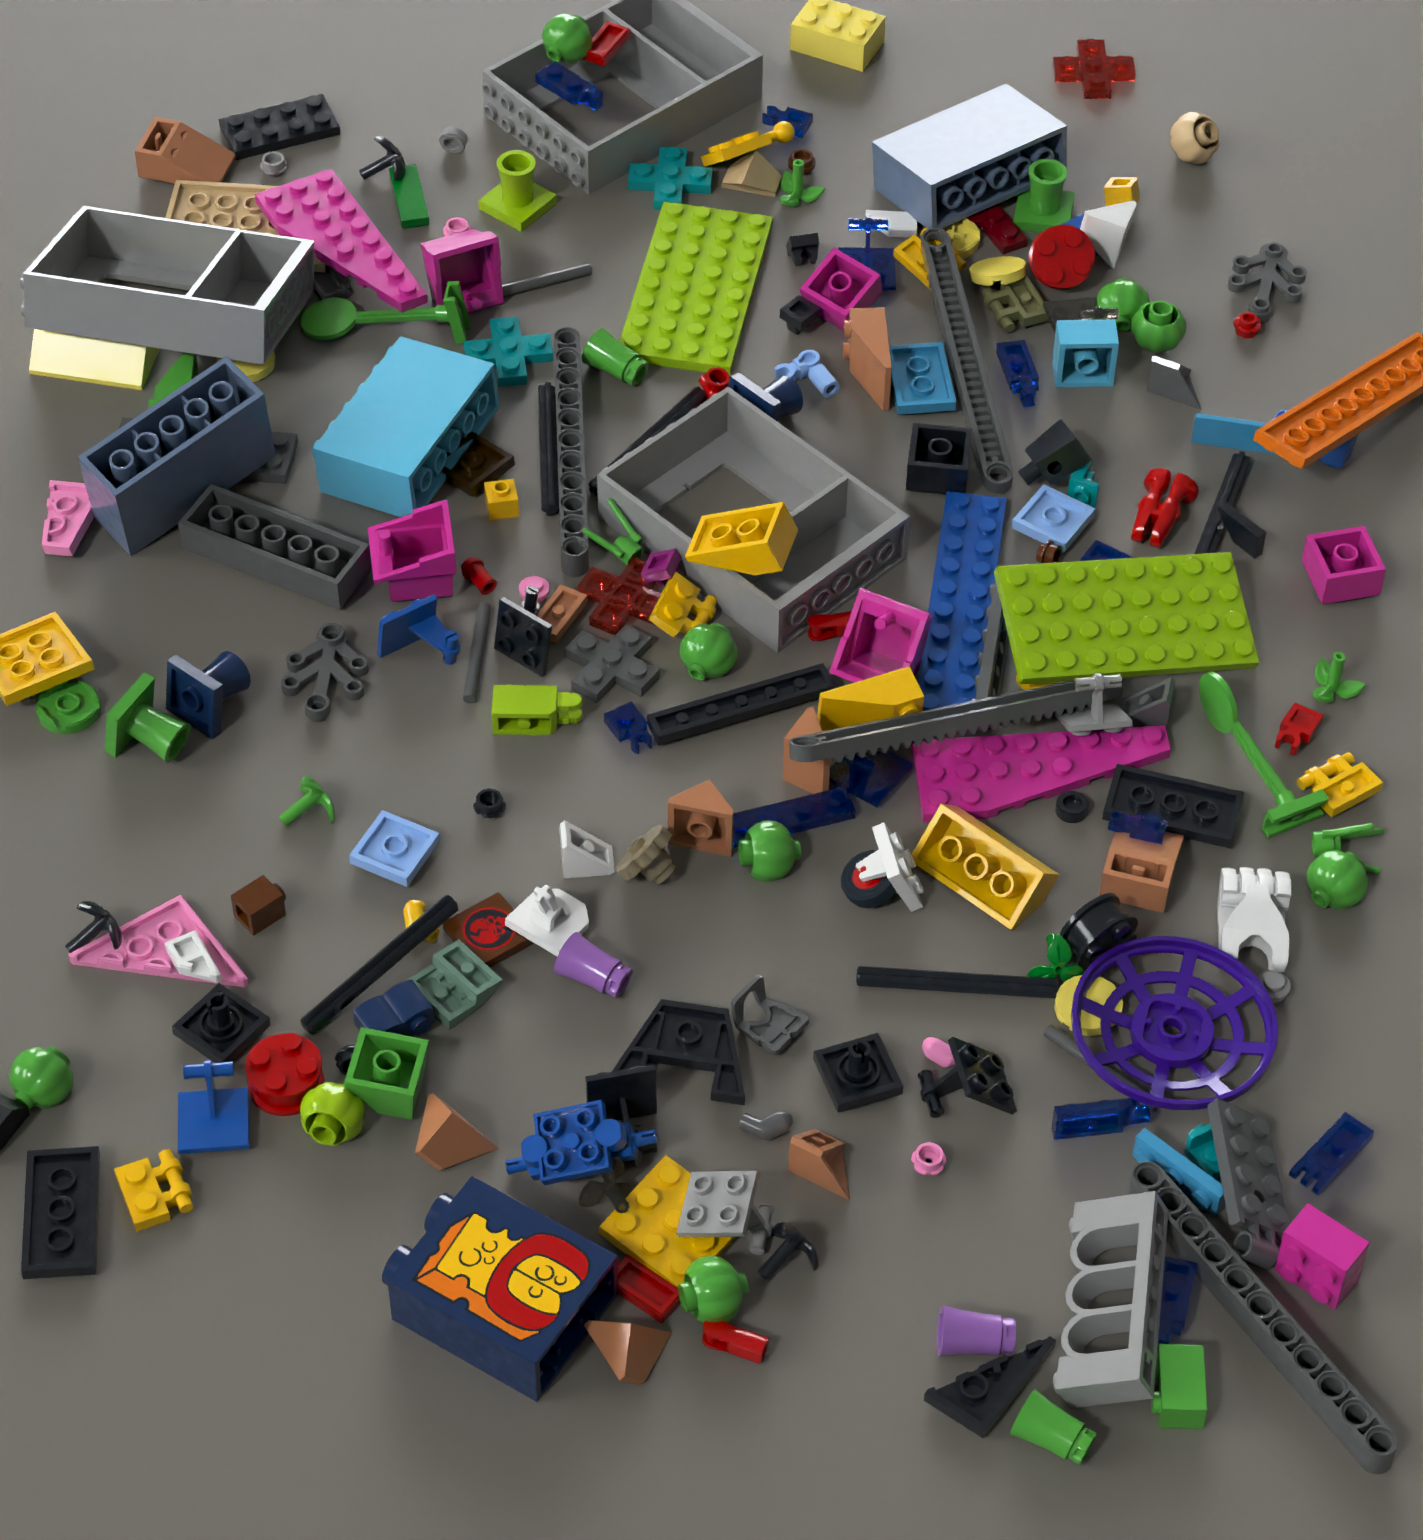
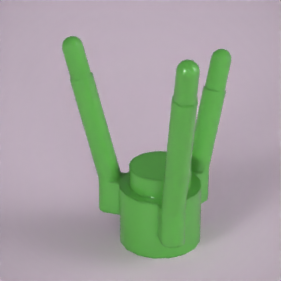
(624, 547)
(1331, 840)

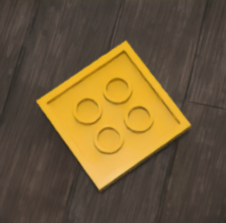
(39, 658)
(652, 1221)

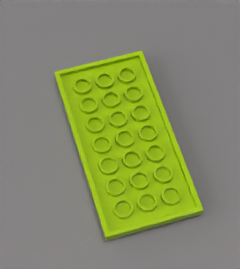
(696, 287)
(1125, 617)

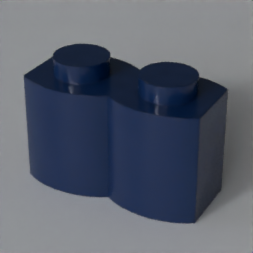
(397, 1011)

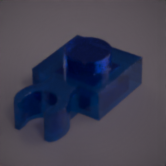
(799, 119)
(628, 724)
(1142, 827)

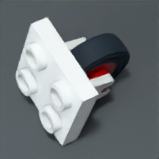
(878, 874)

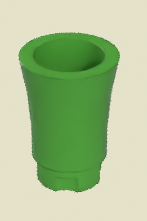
(614, 358)
(1053, 1429)

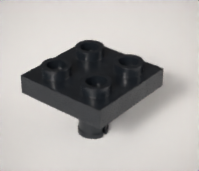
(221, 1025)
(858, 1072)

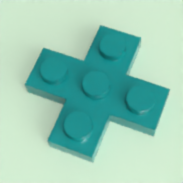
(670, 177)
(510, 350)

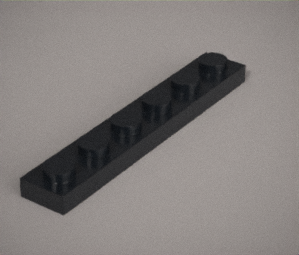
(739, 704)

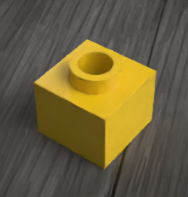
(1121, 190)
(501, 499)

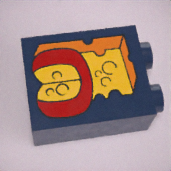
(501, 1286)

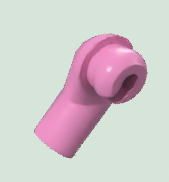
(938, 1052)

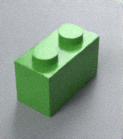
(1180, 1387)

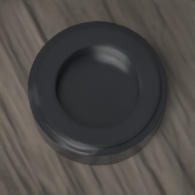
(1072, 807)

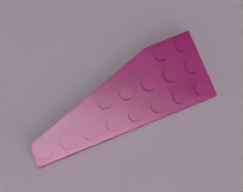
(343, 235)
(1011, 769)

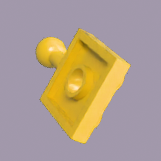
(782, 132)

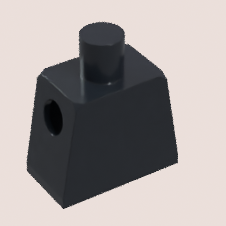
(1054, 455)

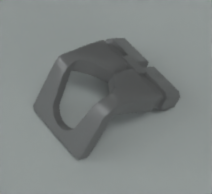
(780, 1020)

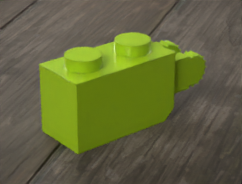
(532, 709)

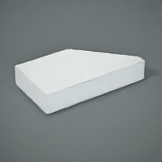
(899, 223)
(192, 957)

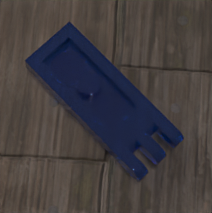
(1332, 1152)

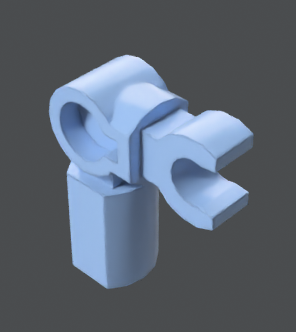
(809, 366)

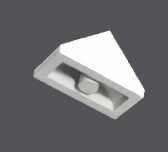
(1108, 229)
(583, 853)

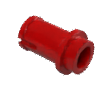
(474, 570)

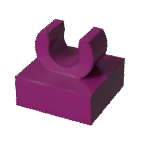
(661, 566)

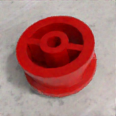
(1061, 257)
(282, 1072)

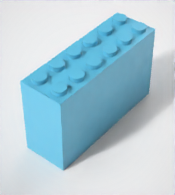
(401, 423)

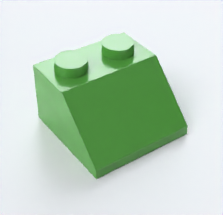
(388, 1071)

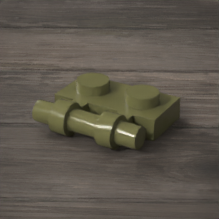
(1023, 301)

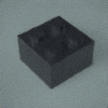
(938, 458)

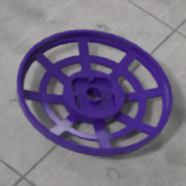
(1176, 1011)

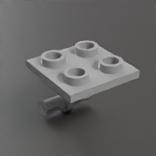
(1106, 717)
(724, 1207)

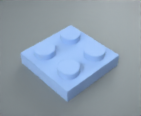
(1053, 517)
(394, 848)

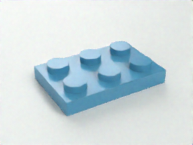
(921, 378)

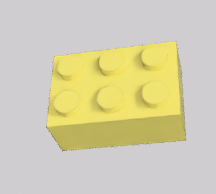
(838, 33)

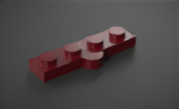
(1000, 229)

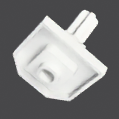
(549, 918)

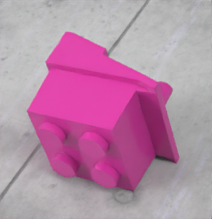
(468, 258)
(415, 553)
(880, 638)

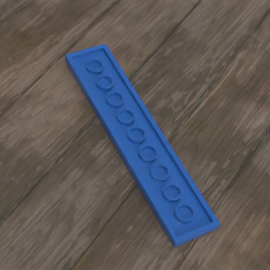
(960, 597)

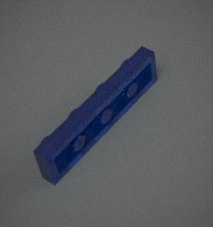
(798, 813)

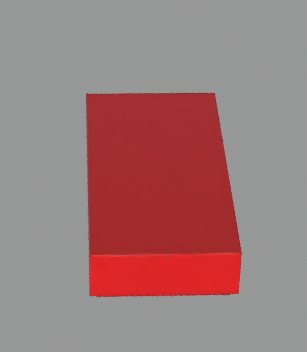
(607, 43)
(646, 1289)

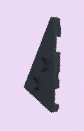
(983, 1395)

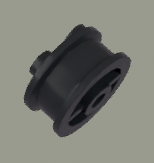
(1098, 928)

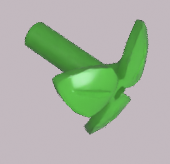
(793, 185)
(1330, 677)
(314, 795)

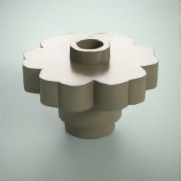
(648, 857)

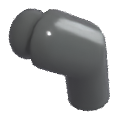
(768, 1127)

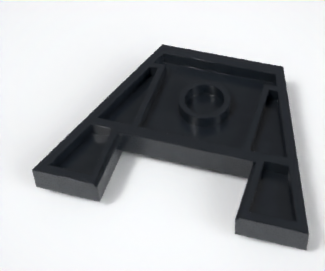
(693, 1039)

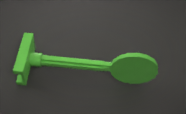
(337, 316)
(1223, 715)

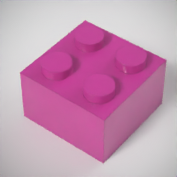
(841, 285)
(1343, 565)
(1321, 1256)

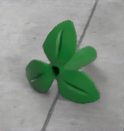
(1058, 955)

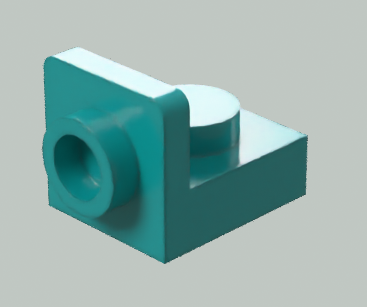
(1082, 486)
(1201, 1150)

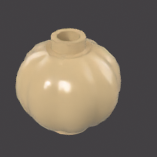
(1194, 138)

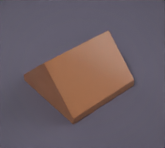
(806, 775)
(701, 820)

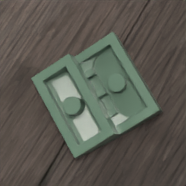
(456, 983)

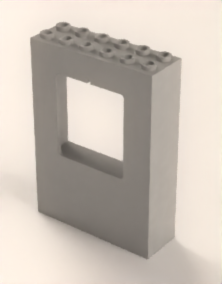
(673, 61)
(238, 281)
(844, 527)

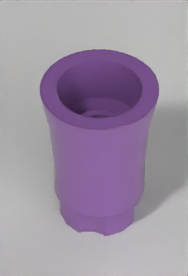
(592, 966)
(974, 1333)

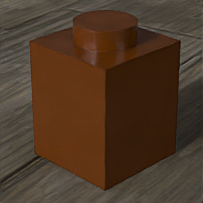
(259, 904)

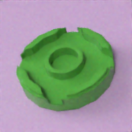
(68, 707)

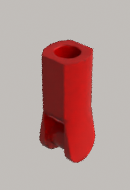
(827, 625)
(735, 1340)

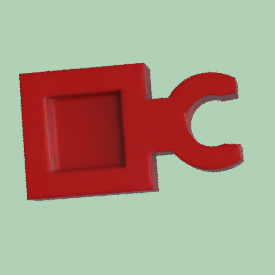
(1298, 726)

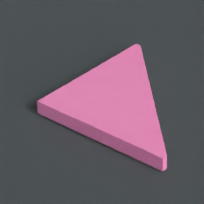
(144, 946)

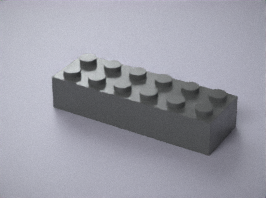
(275, 546)

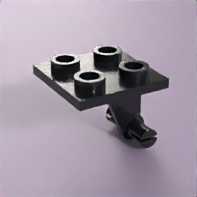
(522, 633)
(976, 1072)
(626, 1094)

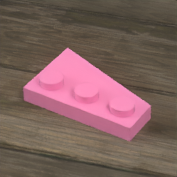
(67, 517)

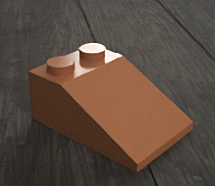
(869, 352)

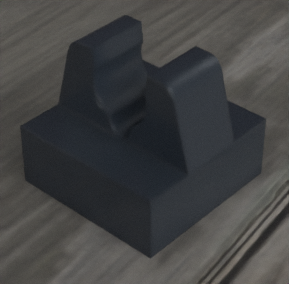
(803, 244)
(799, 314)

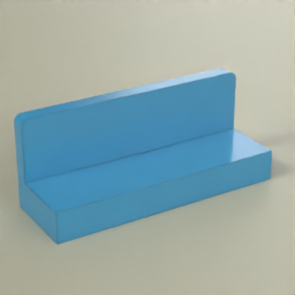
(1227, 432)

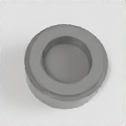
(453, 139)

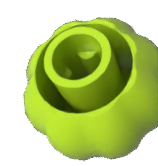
(327, 1110)

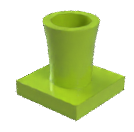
(517, 197)

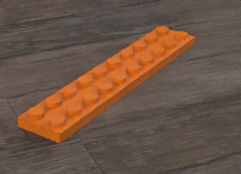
(1347, 405)

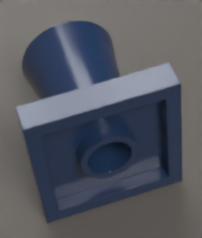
(777, 399)
(199, 694)

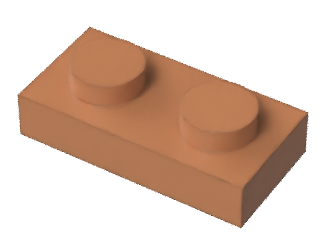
(562, 610)

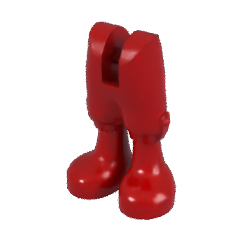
(1158, 516)

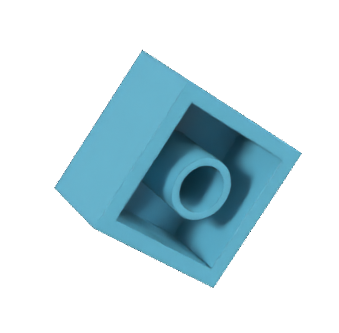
(1085, 353)

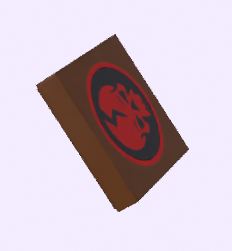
(485, 932)

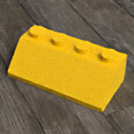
(983, 866)

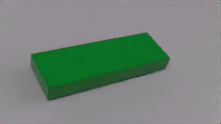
(410, 198)

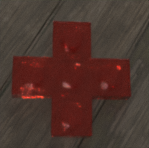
(1094, 69)
(619, 596)

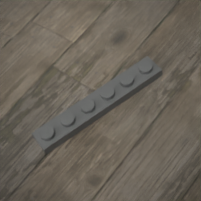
(994, 654)

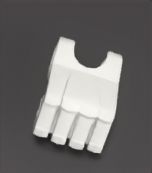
(1253, 913)

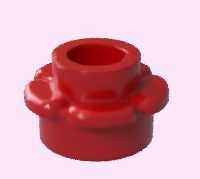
(1247, 325)

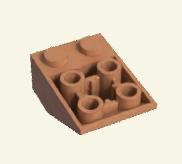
(179, 152)
(1141, 870)

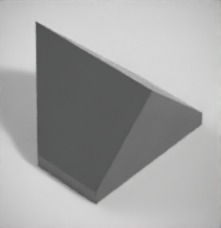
(1171, 382)
(1150, 705)

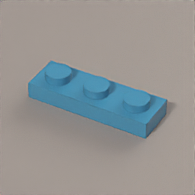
(1192, 1180)

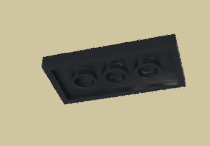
(279, 126)
(1190, 807)
(61, 1212)

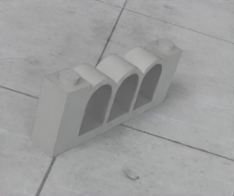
(1121, 1373)

